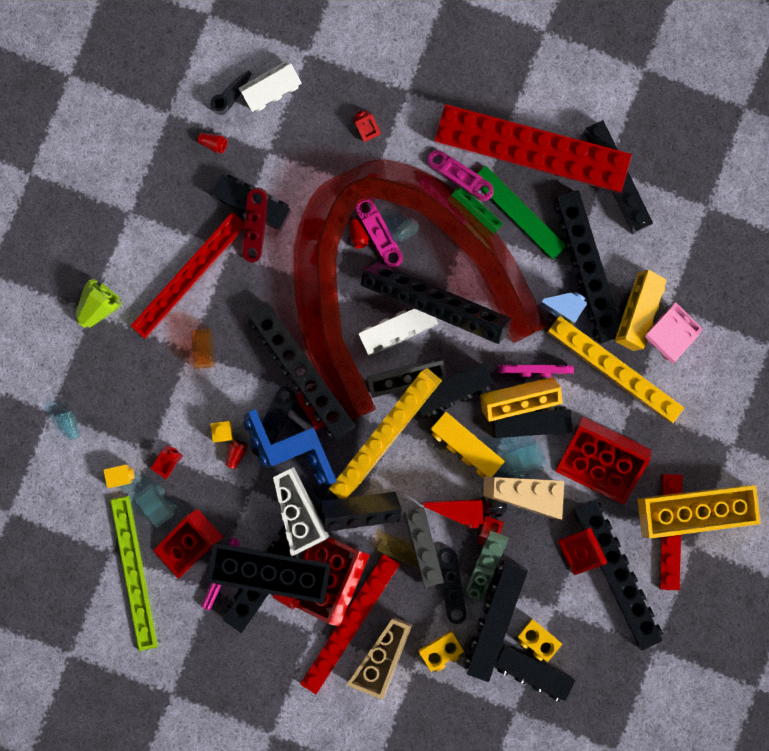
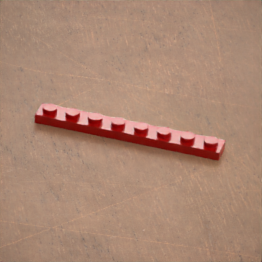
(188, 275)
(350, 624)

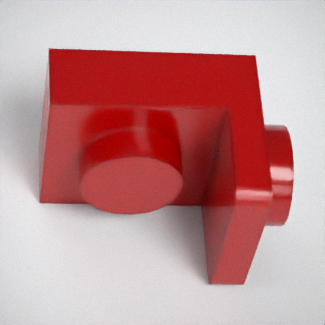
(366, 125)
(166, 461)
(489, 524)

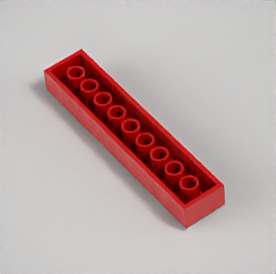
(533, 148)

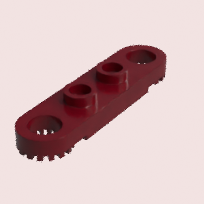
(255, 225)

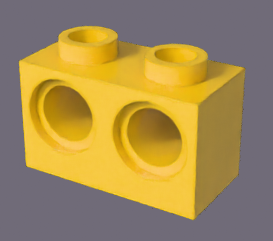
(541, 637)
(438, 646)

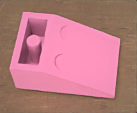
(673, 333)

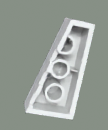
(395, 330)
(299, 515)

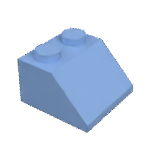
(566, 305)

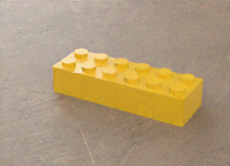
(698, 511)

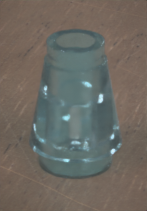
(406, 230)
(69, 424)

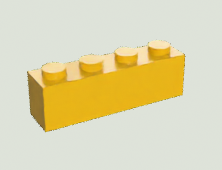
(640, 310)
(521, 399)
(467, 445)

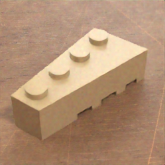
(534, 495)

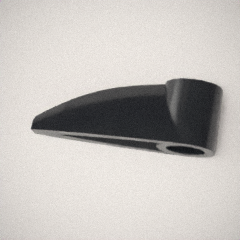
(230, 94)

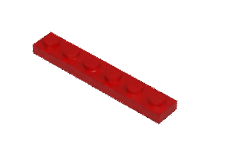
(670, 545)

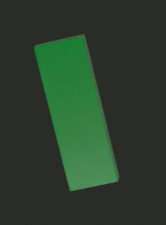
(487, 218)

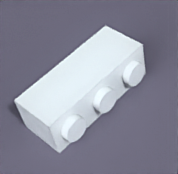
(270, 86)

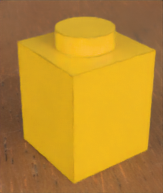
(222, 431)
(119, 476)

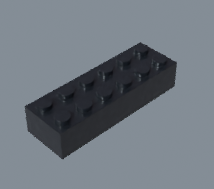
(269, 572)
(495, 621)

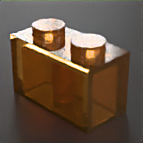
(203, 349)

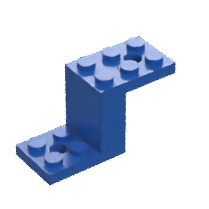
(289, 448)

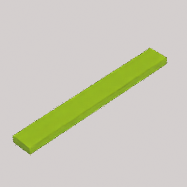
(134, 573)

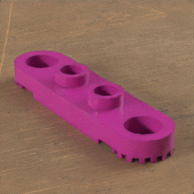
(460, 175)
(379, 233)
(542, 370)

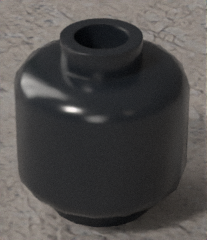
(493, 507)

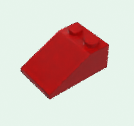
(462, 511)
(187, 543)

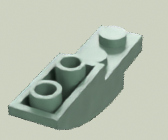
(485, 566)

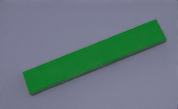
(522, 215)

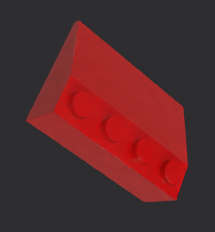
(603, 460)
(343, 579)

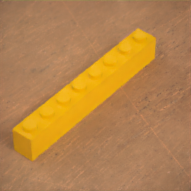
(615, 370)
(385, 434)

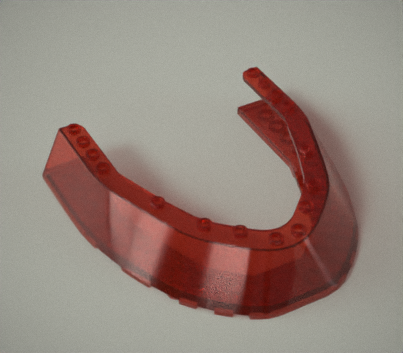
(317, 266)

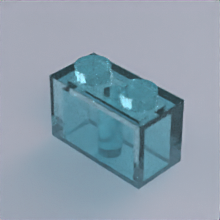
(524, 459)
(155, 504)

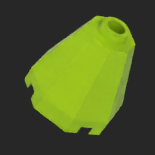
(96, 304)

